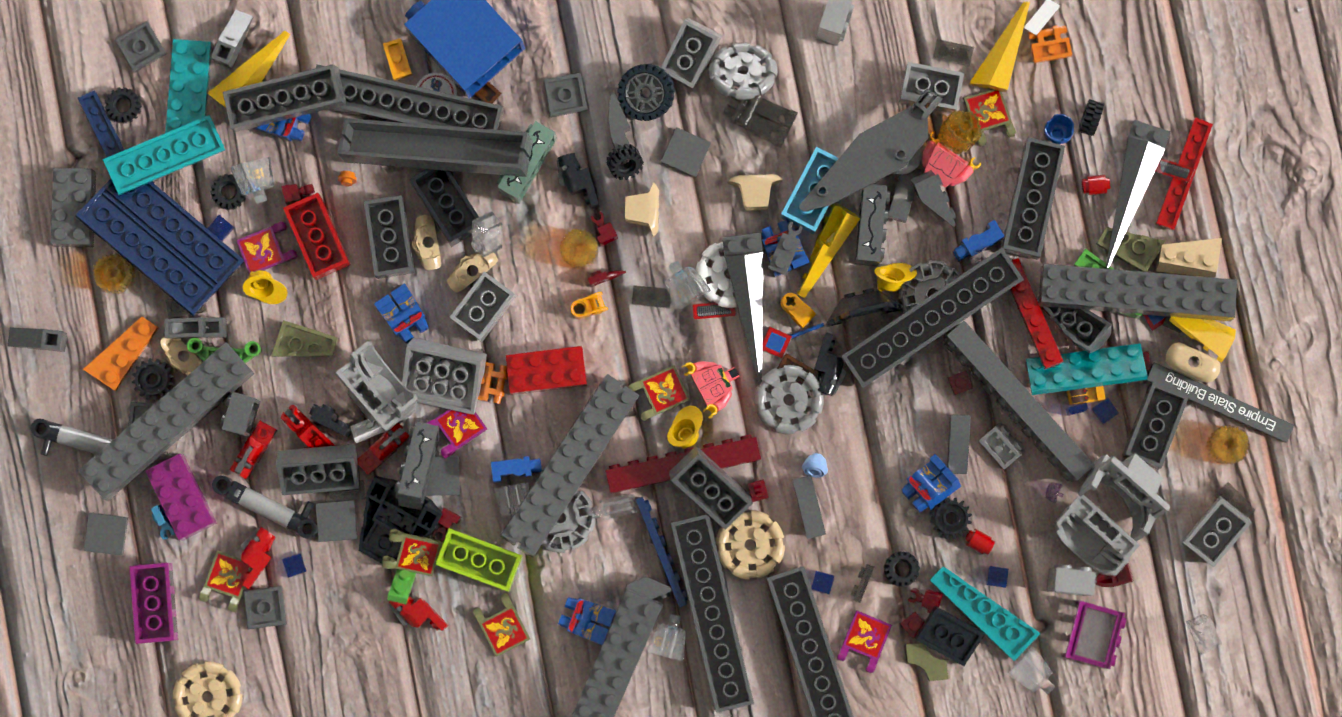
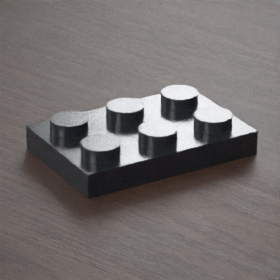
(949, 635)

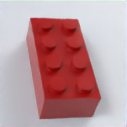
(316, 236)
(546, 370)

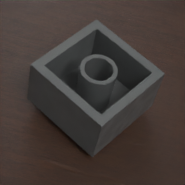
(240, 414)

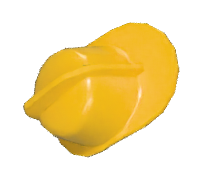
(893, 276)
(264, 287)
(685, 427)

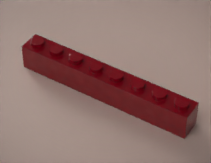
(657, 469)

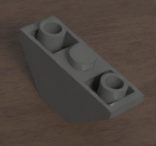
(649, 588)

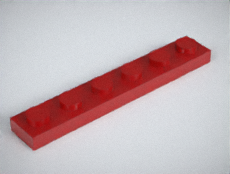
(1178, 188)
(1035, 320)

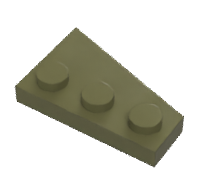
(1134, 249)
(303, 342)

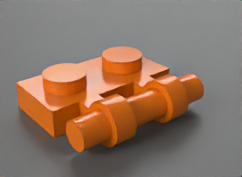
(1053, 49)
(487, 380)

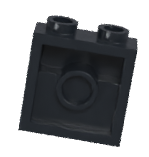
(326, 416)

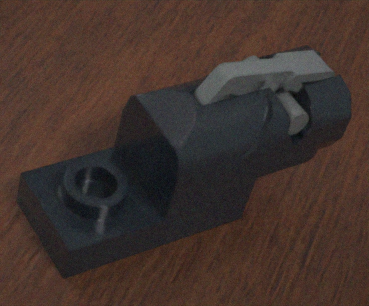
(576, 180)
(830, 367)

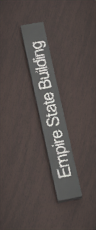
(1221, 402)

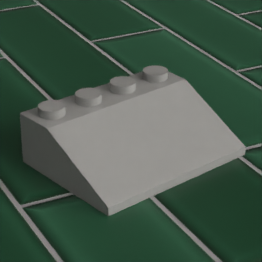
(444, 375)

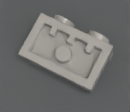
(1002, 445)

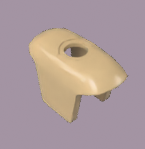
(755, 189)
(643, 209)
(1178, 357)

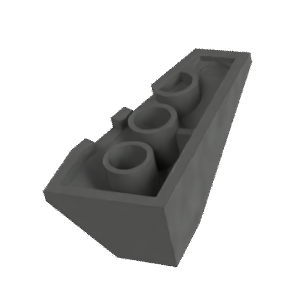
(1081, 326)

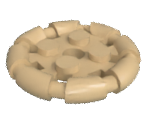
(754, 556)
(211, 684)

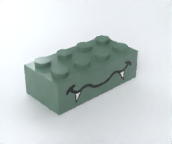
(515, 186)

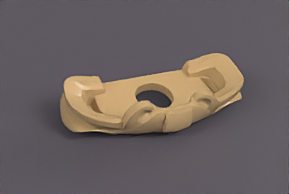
(428, 257)
(460, 279)
(172, 349)

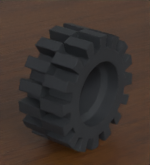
(115, 96)
(1091, 117)
(628, 169)
(217, 196)
(913, 568)

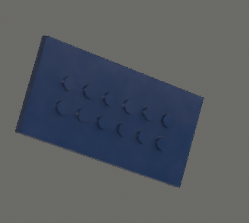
(162, 242)

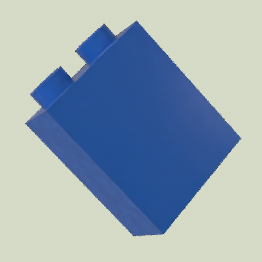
(464, 40)

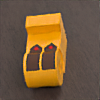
(1086, 395)

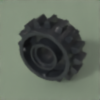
(142, 379)
(961, 518)

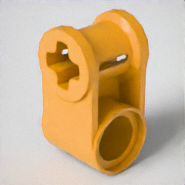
(590, 306)
(800, 312)

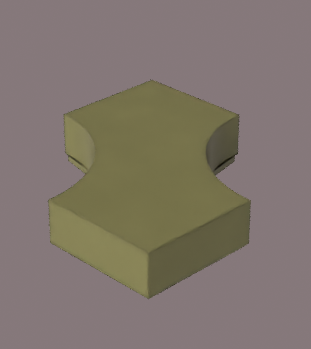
(935, 668)

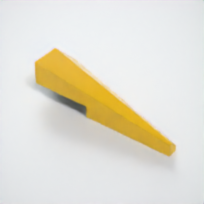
(998, 65)
(252, 70)
(834, 233)
(1209, 333)

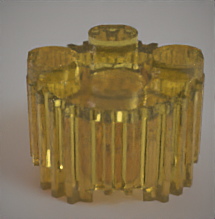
(960, 131)
(581, 259)
(114, 263)
(1237, 439)

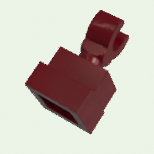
(293, 193)
(606, 231)
(757, 490)
(446, 522)
(928, 600)

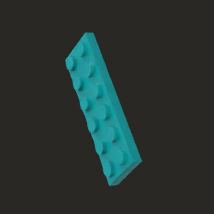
(188, 82)
(164, 155)
(1088, 369)

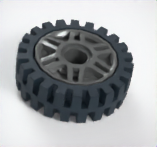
(635, 102)

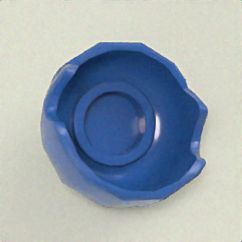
(1059, 129)

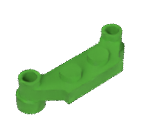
(205, 352)

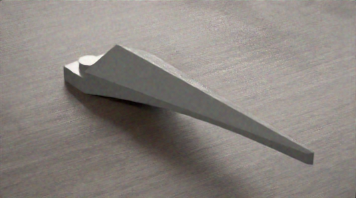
(1142, 155)
(745, 267)

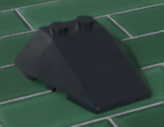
(862, 304)
(384, 513)

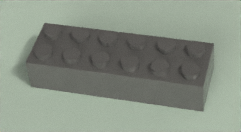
(284, 98)
(1032, 198)

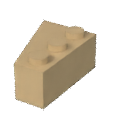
(1190, 258)

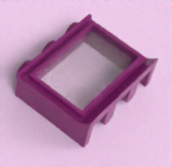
(1095, 635)

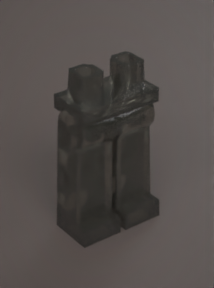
(762, 118)

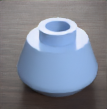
(815, 466)

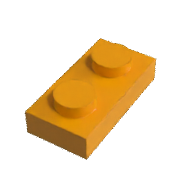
(397, 59)

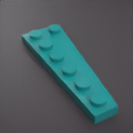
(996, 622)

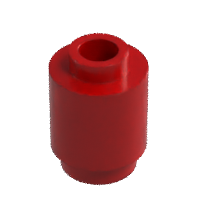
(1095, 185)
(979, 541)

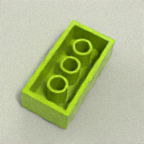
(479, 560)

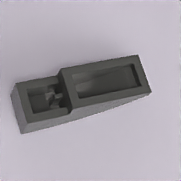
(618, 123)
(903, 197)
(195, 328)
(958, 443)
(809, 507)

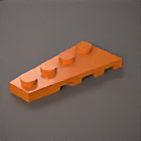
(120, 356)

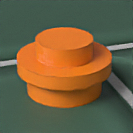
(347, 178)

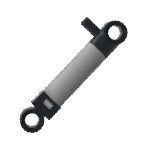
(68, 436)
(267, 507)

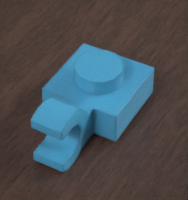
(161, 519)

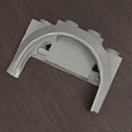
(376, 388)
(1135, 484)
(1094, 537)

